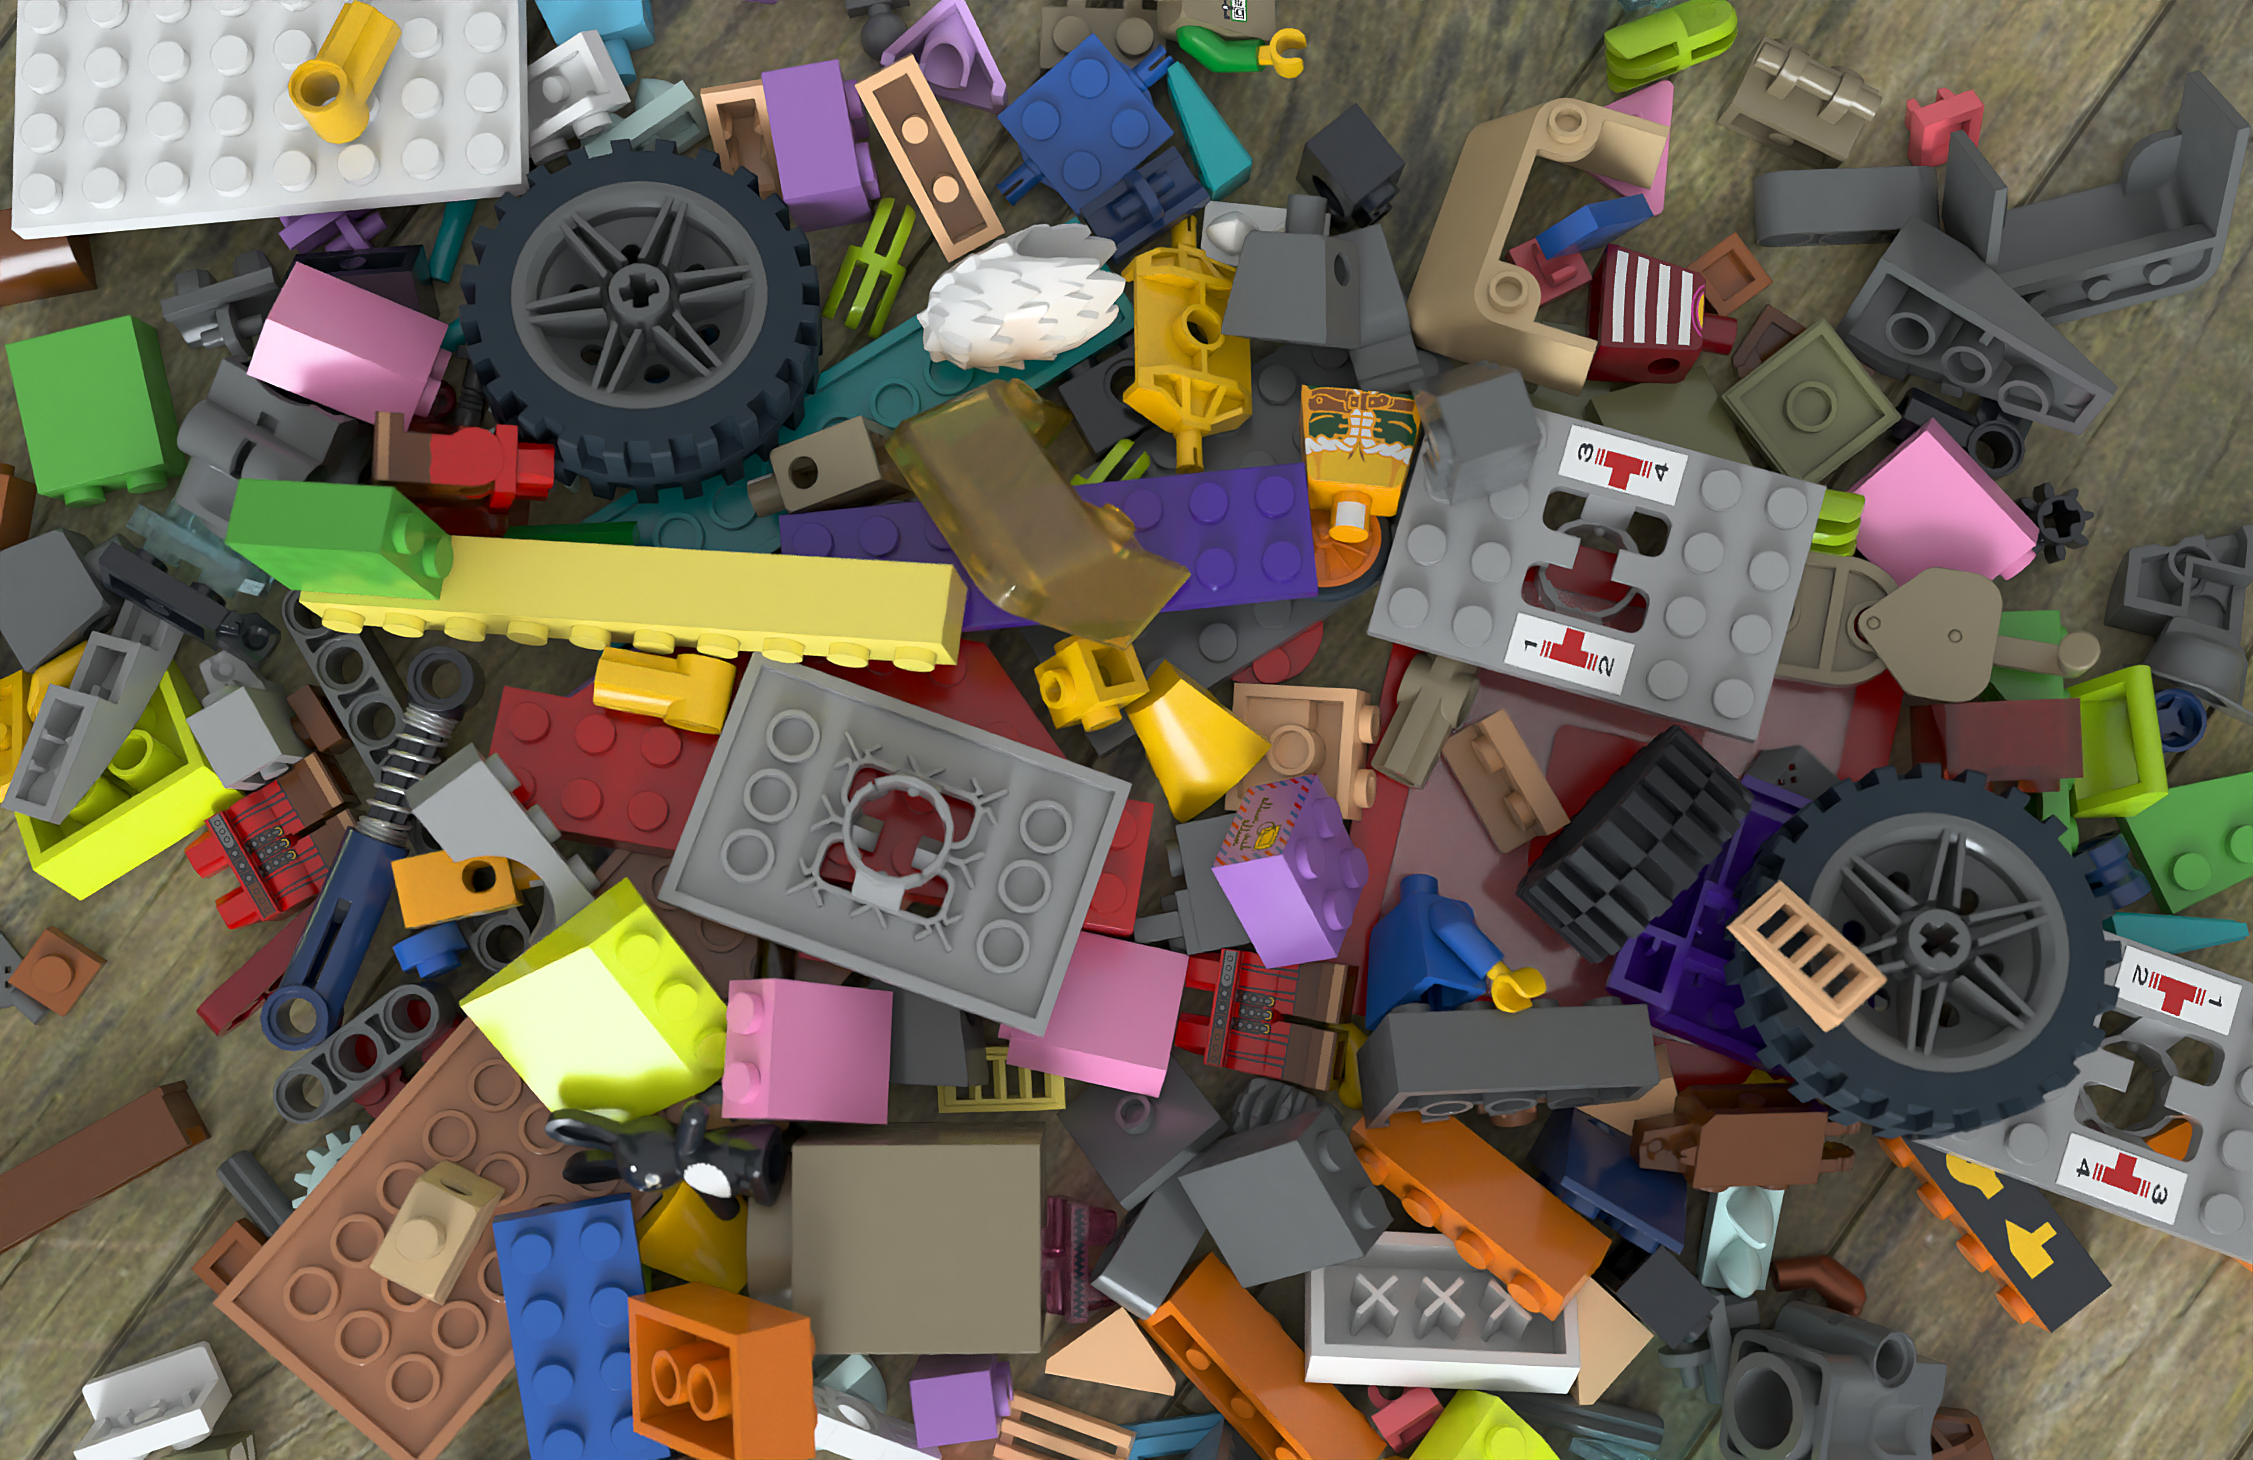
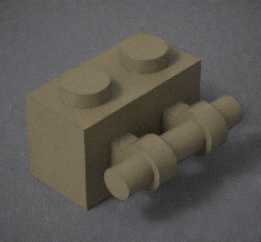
(1799, 104)

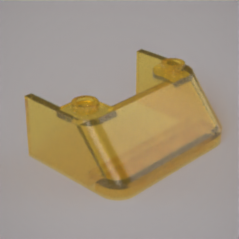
(1020, 521)

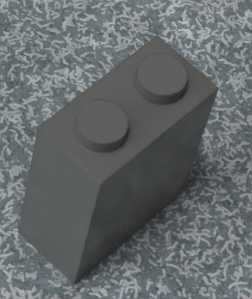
(1286, 1198)

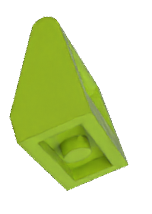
(2119, 746)

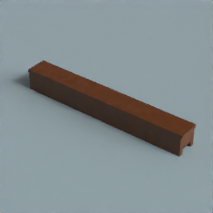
(97, 1162)

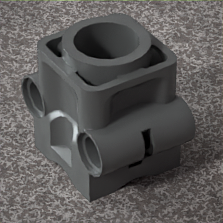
(264, 434)
(1828, 1390)

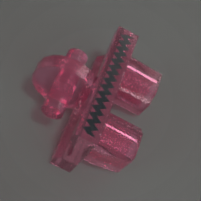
(1064, 1256)

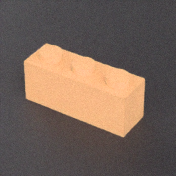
(929, 157)

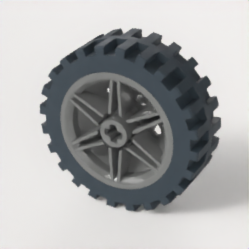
(677, 217)
(2030, 914)

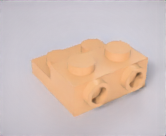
(1311, 734)

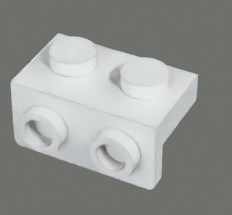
(571, 95)
(154, 1405)

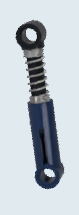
(362, 868)

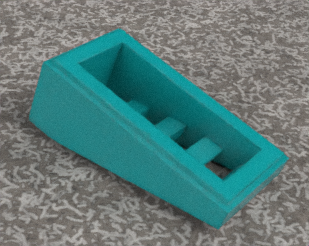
(1213, 147)
(2175, 933)

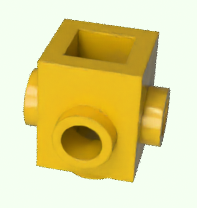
(1089, 683)

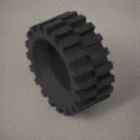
(1635, 845)

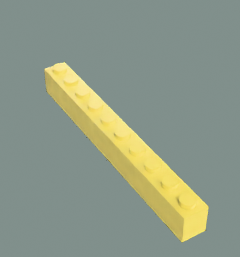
(678, 599)

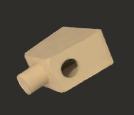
(437, 1230)

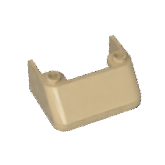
(1486, 308)

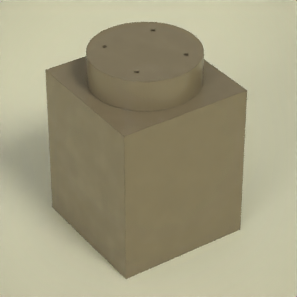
(908, 1237)

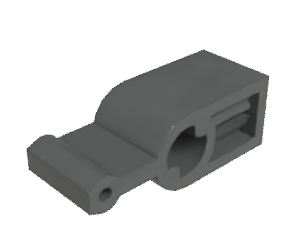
(1387, 351)

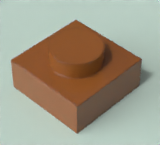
(1730, 276)
(57, 971)
(229, 1255)

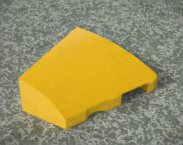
(1192, 741)
(692, 1243)

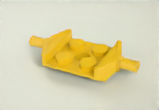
(1178, 380)

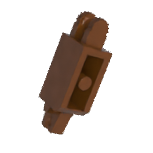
(1742, 1138)

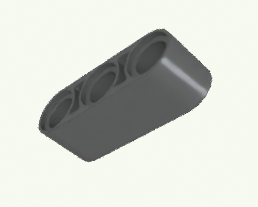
(1842, 205)
(335, 1058)
(1149, 1249)

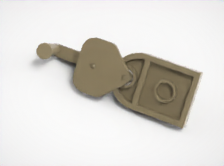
(1929, 633)

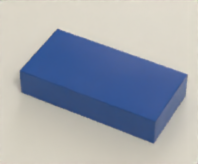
(1594, 226)

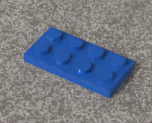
(568, 1321)

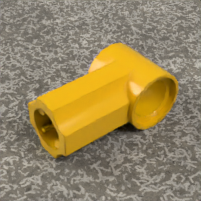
(345, 70)
(684, 691)

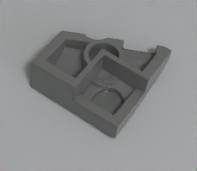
(2190, 580)

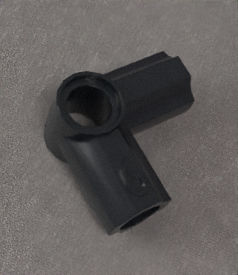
(1986, 423)

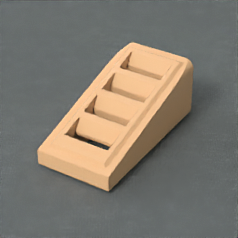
(1808, 991)

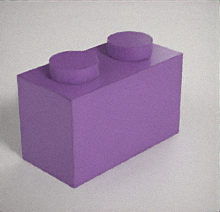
(959, 1397)

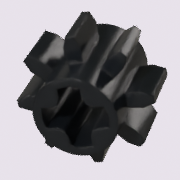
(2067, 515)

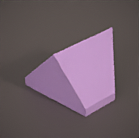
(953, 57)

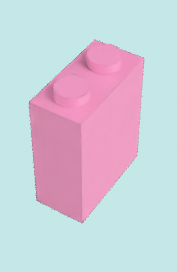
(350, 348)
(1940, 510)
(1109, 1018)
(807, 1052)

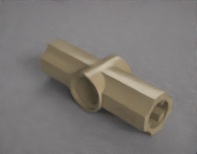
(1431, 702)

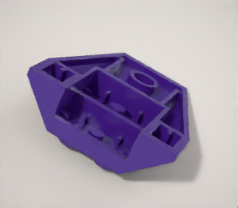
(1682, 953)

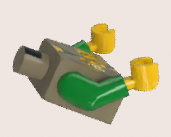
(1231, 35)

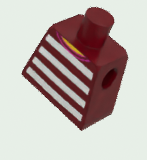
(1650, 319)

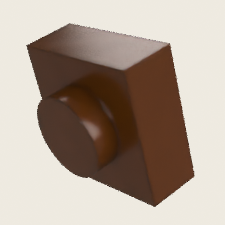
(317, 721)

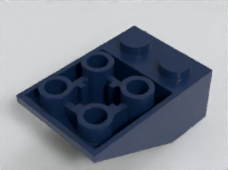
(1594, 1173)

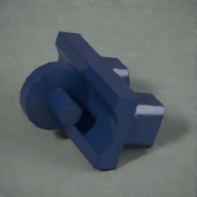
(1145, 204)

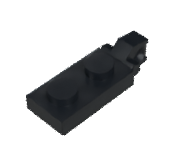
(191, 608)

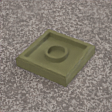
(1809, 405)
(1673, 414)

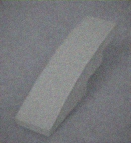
(88, 722)

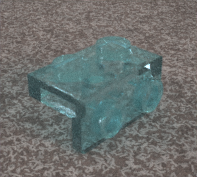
(183, 536)

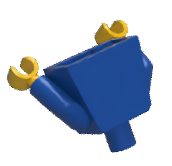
(1438, 957)

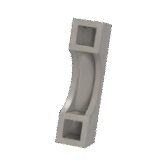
(475, 814)

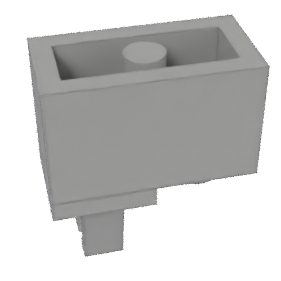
(245, 725)

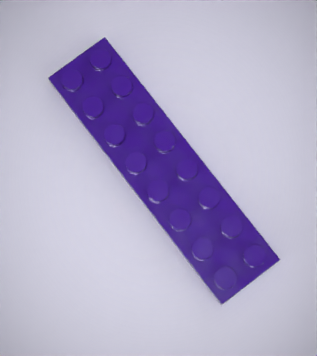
(1233, 529)

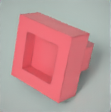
(1933, 123)
(1555, 276)
(1407, 1417)

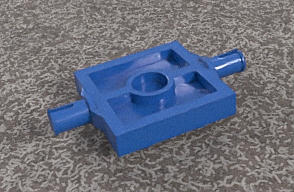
(1085, 124)

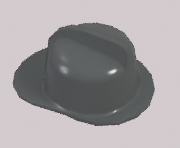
(2203, 663)

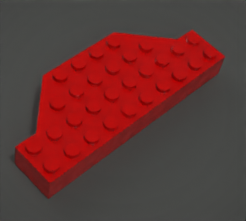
(634, 778)

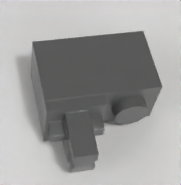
(1201, 914)

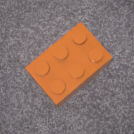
(722, 1375)

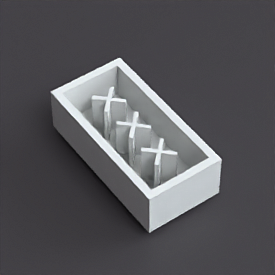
(1431, 1321)

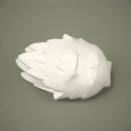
(1022, 299)

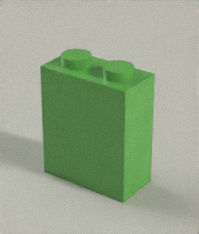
(96, 411)
(339, 538)

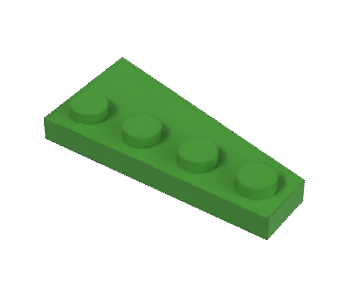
(2194, 840)

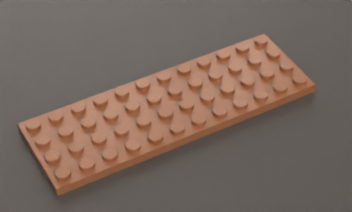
(376, 1349)

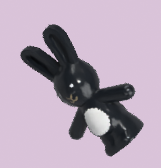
(661, 1154)

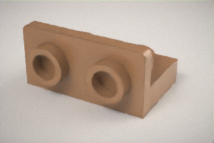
(1503, 782)

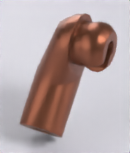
(1826, 1276)

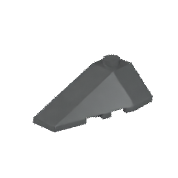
(1957, 323)

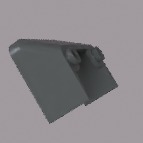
(2115, 242)

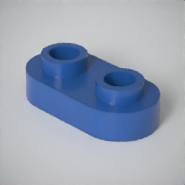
(432, 951)

